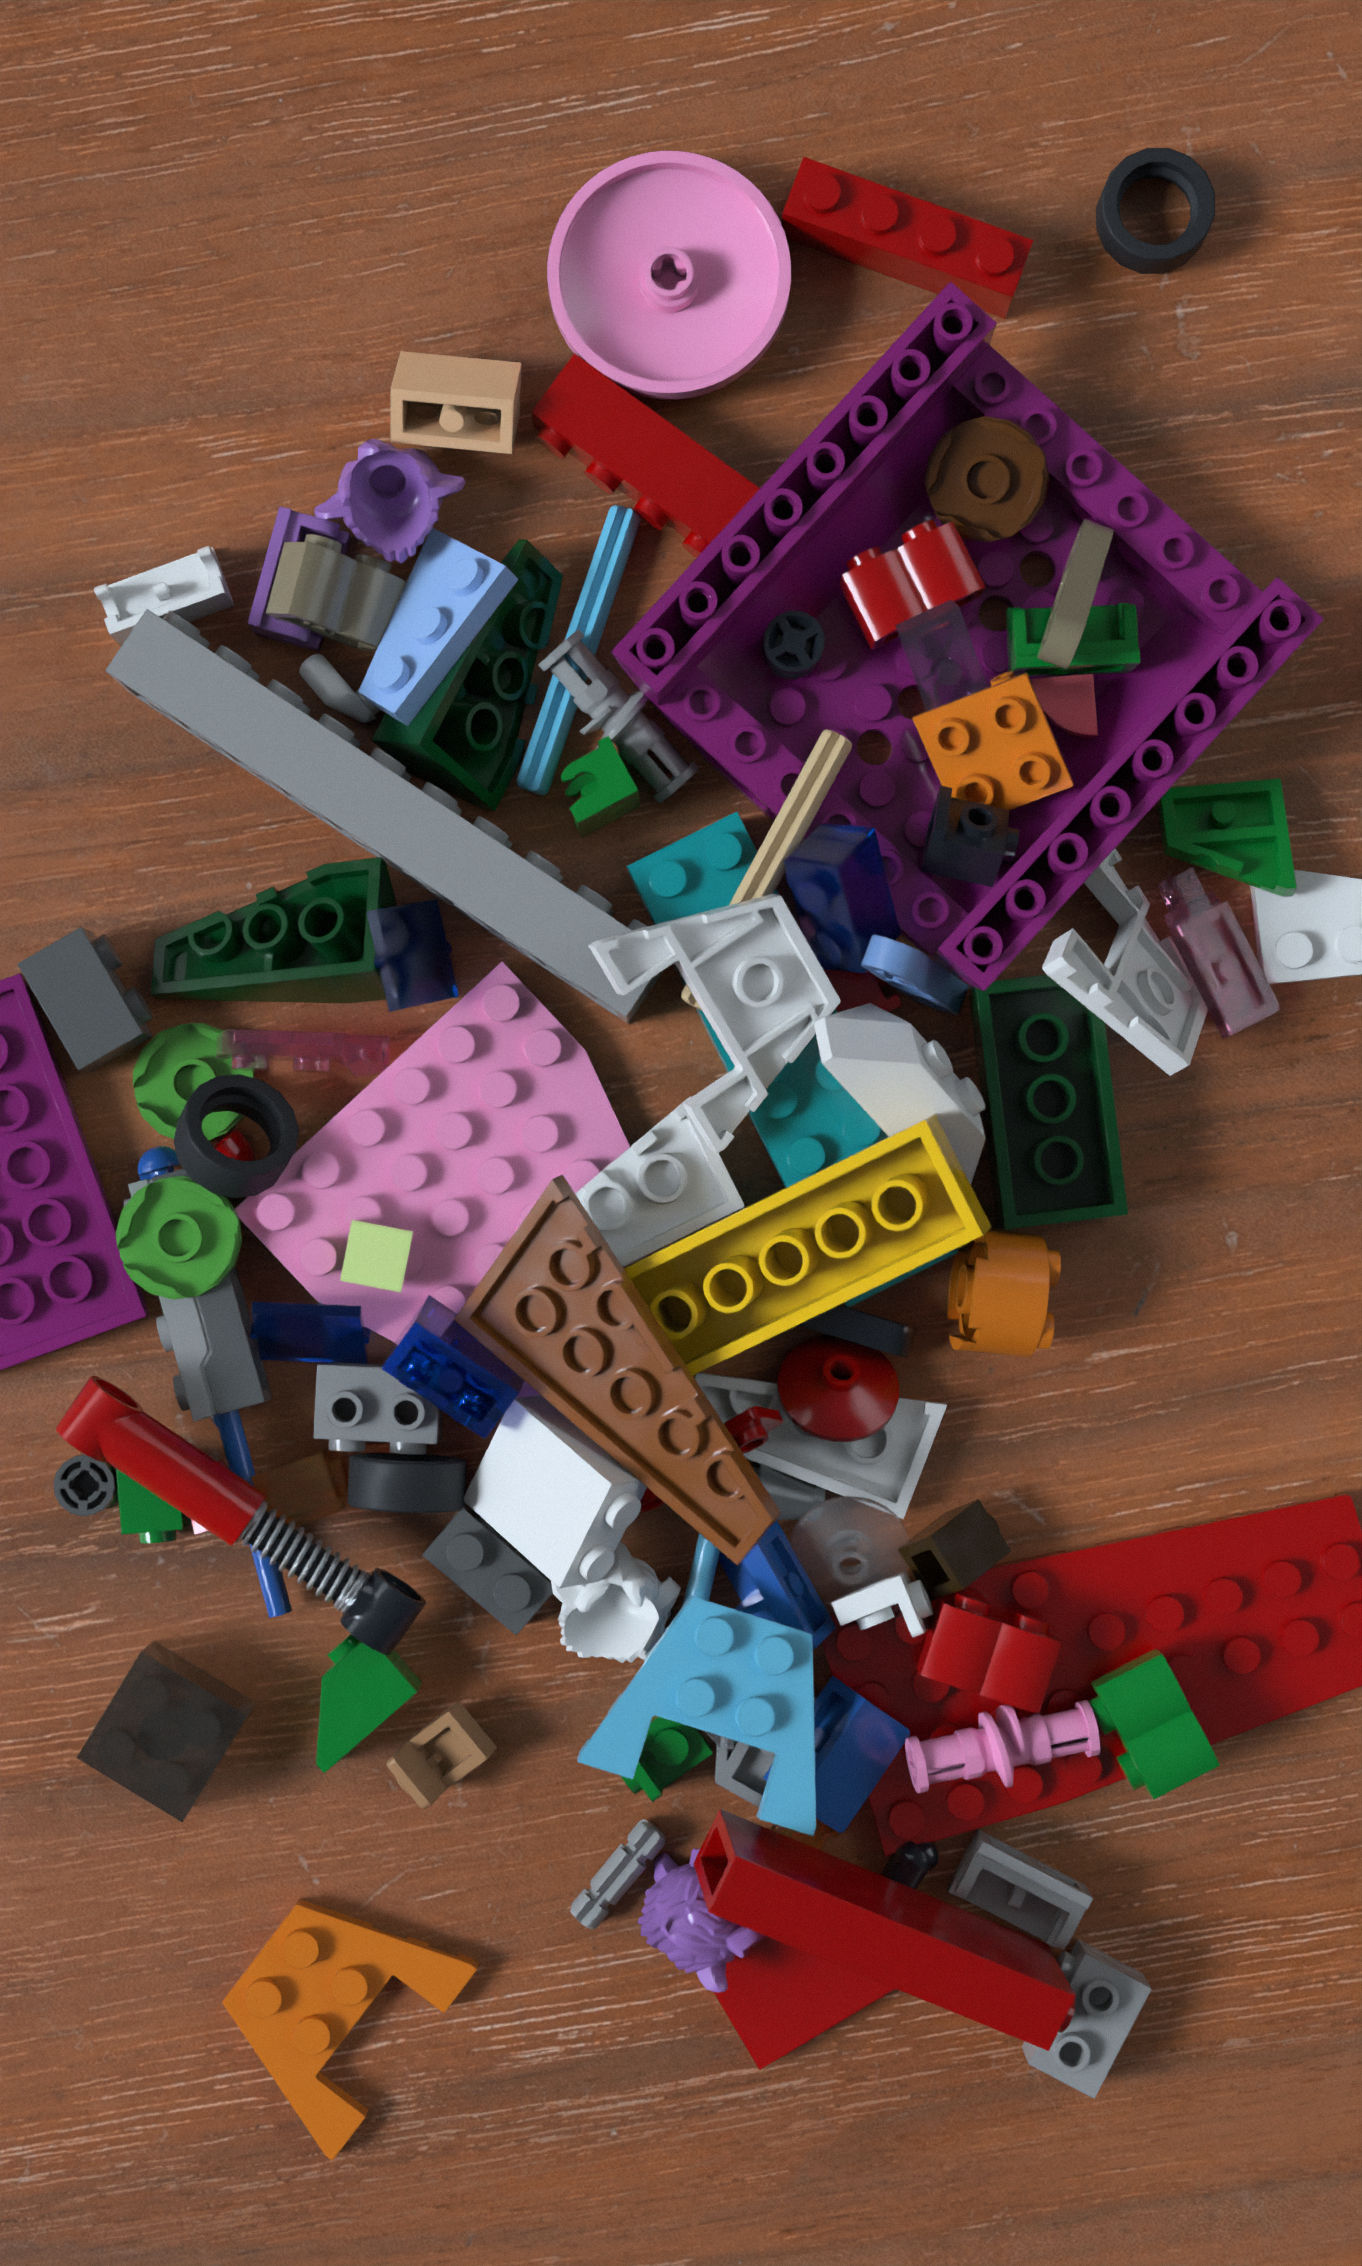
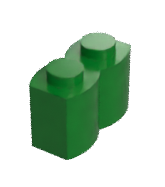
(1154, 1725)

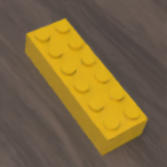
(811, 1246)

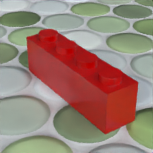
(903, 236)
(639, 455)

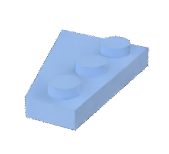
(434, 622)

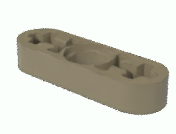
(1075, 594)

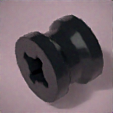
(797, 629)

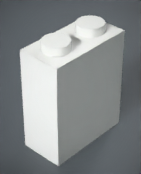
(554, 1493)

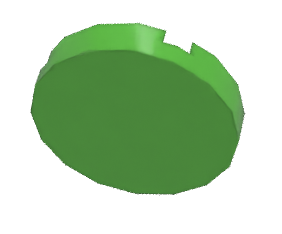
(171, 1072)
(178, 1238)

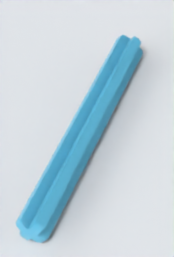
(589, 617)

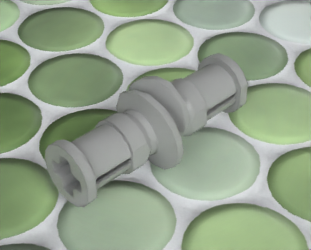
(618, 716)

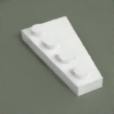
(1312, 932)
(659, 1190)
(875, 1468)

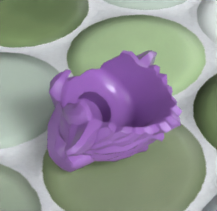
(390, 497)
(684, 1930)

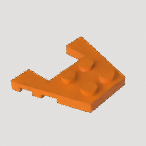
(313, 1989)

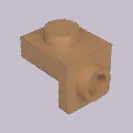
(440, 1755)

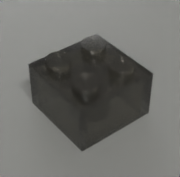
(166, 1730)

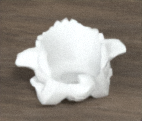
(618, 1614)

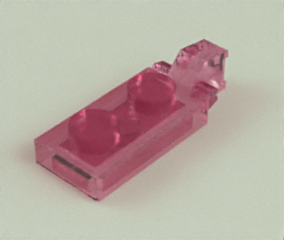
(1216, 954)
(308, 1050)

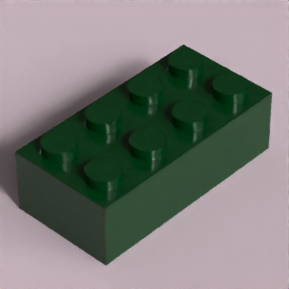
(1046, 1104)

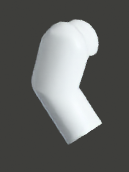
(335, 691)

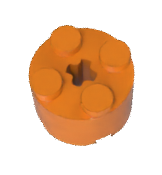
(1003, 1294)

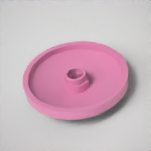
(669, 274)

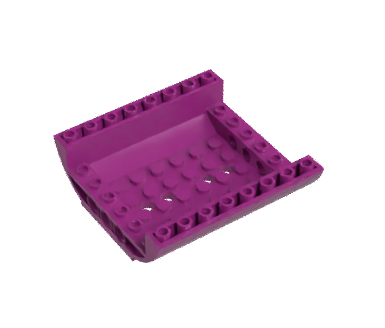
(861, 485)

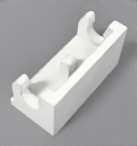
(186, 586)

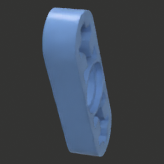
(914, 974)

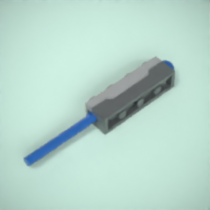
(216, 1366)

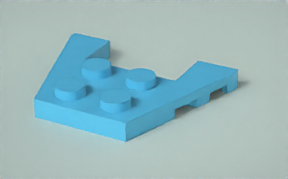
(731, 1680)

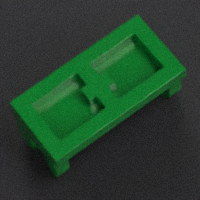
(1105, 647)
(604, 788)

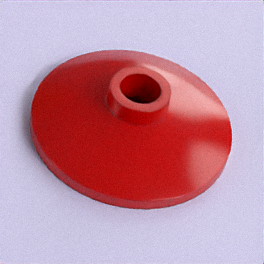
(835, 1407)

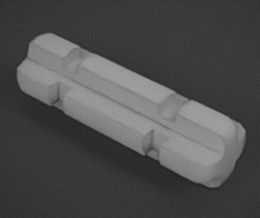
(618, 1874)

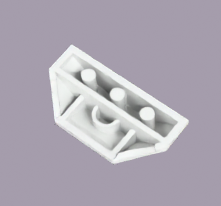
(901, 1077)

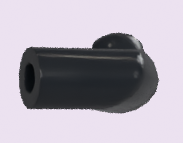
(911, 1863)

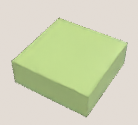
(376, 1256)

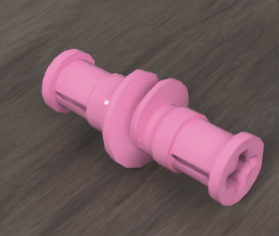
(1002, 1745)

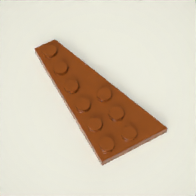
(593, 1349)

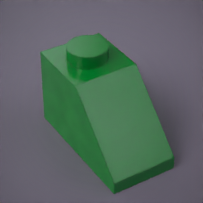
(358, 1697)

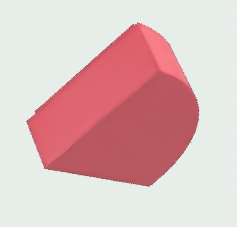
(1069, 703)

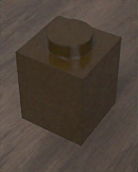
(955, 1549)

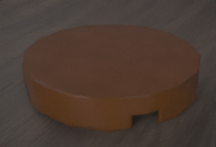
(987, 478)

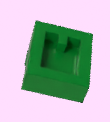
(667, 1755)

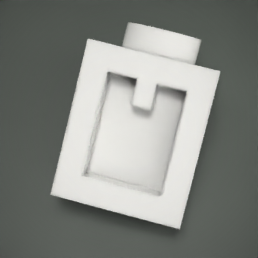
(874, 1602)

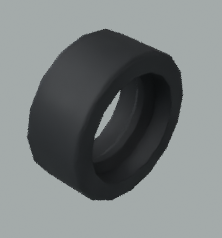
(1173, 168)
(246, 1097)
(407, 1482)

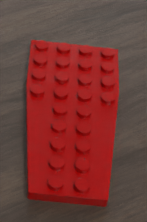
(1243, 1608)

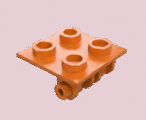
(995, 745)

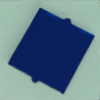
(412, 954)
(310, 1332)

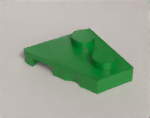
(1231, 831)

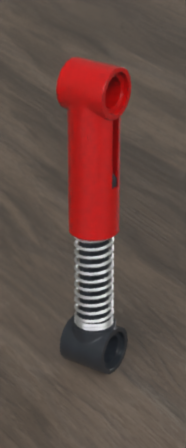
(116, 1430)

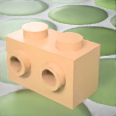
(455, 402)

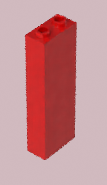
(883, 1930)

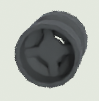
(97, 1481)

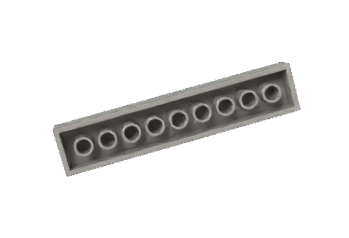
(373, 803)

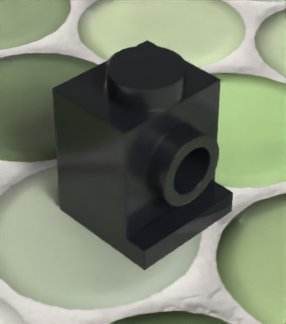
(967, 840)

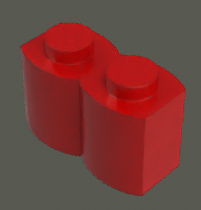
(909, 580)
(989, 1653)

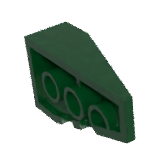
(473, 719)
(285, 946)

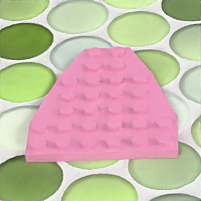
(443, 1147)

